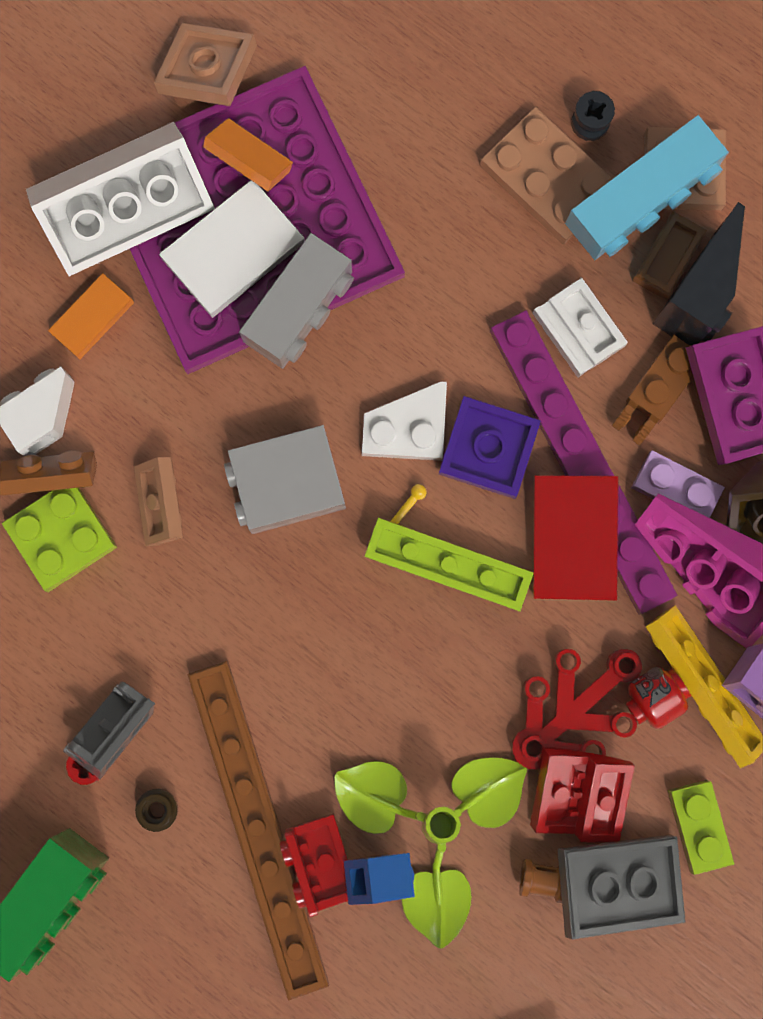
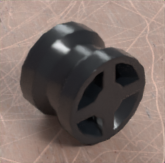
(588, 125)

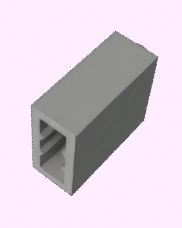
(284, 480)

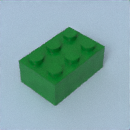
(46, 900)

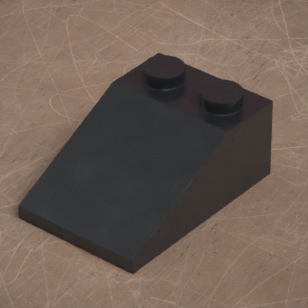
(702, 297)

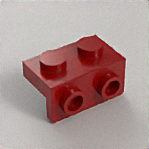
(318, 860)

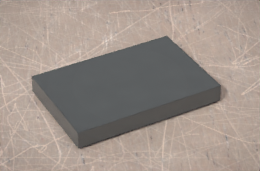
(621, 886)

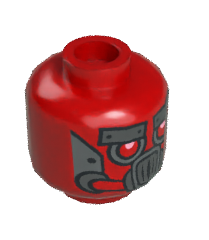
(658, 697)

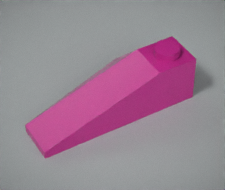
(714, 563)

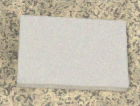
(232, 248)

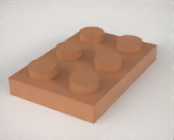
(544, 171)

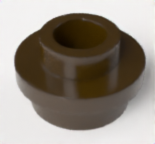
(145, 816)

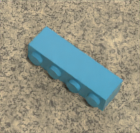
(646, 188)

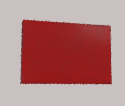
(576, 537)

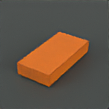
(247, 154)
(91, 316)

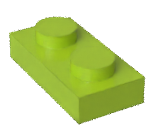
(700, 827)

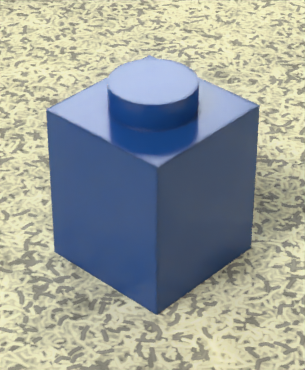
(379, 879)

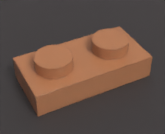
(158, 501)

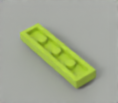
(449, 564)

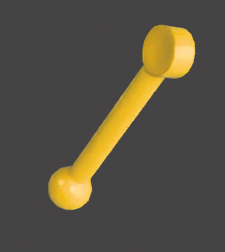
(417, 493)

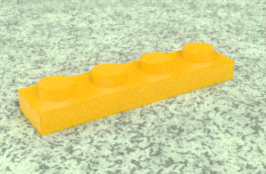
(704, 681)

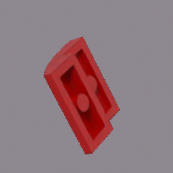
(582, 795)

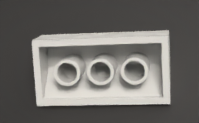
(120, 199)

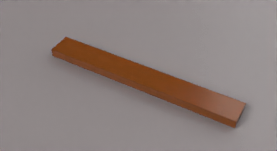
(257, 830)

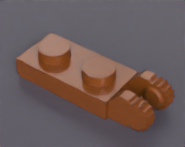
(658, 388)

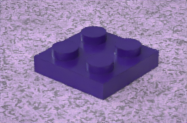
(489, 447)

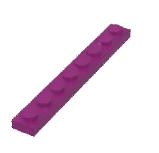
(578, 452)

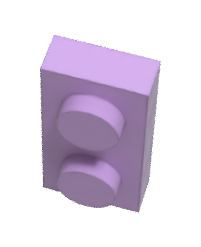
(677, 483)

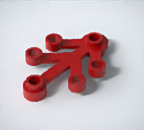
(571, 711)

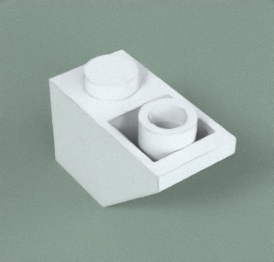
(39, 413)

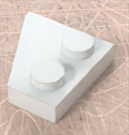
(408, 426)

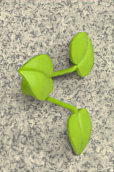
(489, 793)

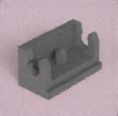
(110, 729)

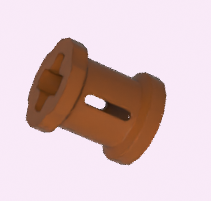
(540, 880)

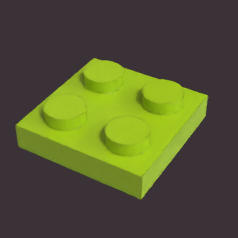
(59, 536)

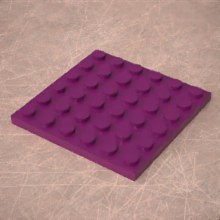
(316, 196)

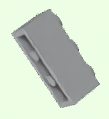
(298, 302)

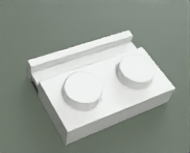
(580, 327)

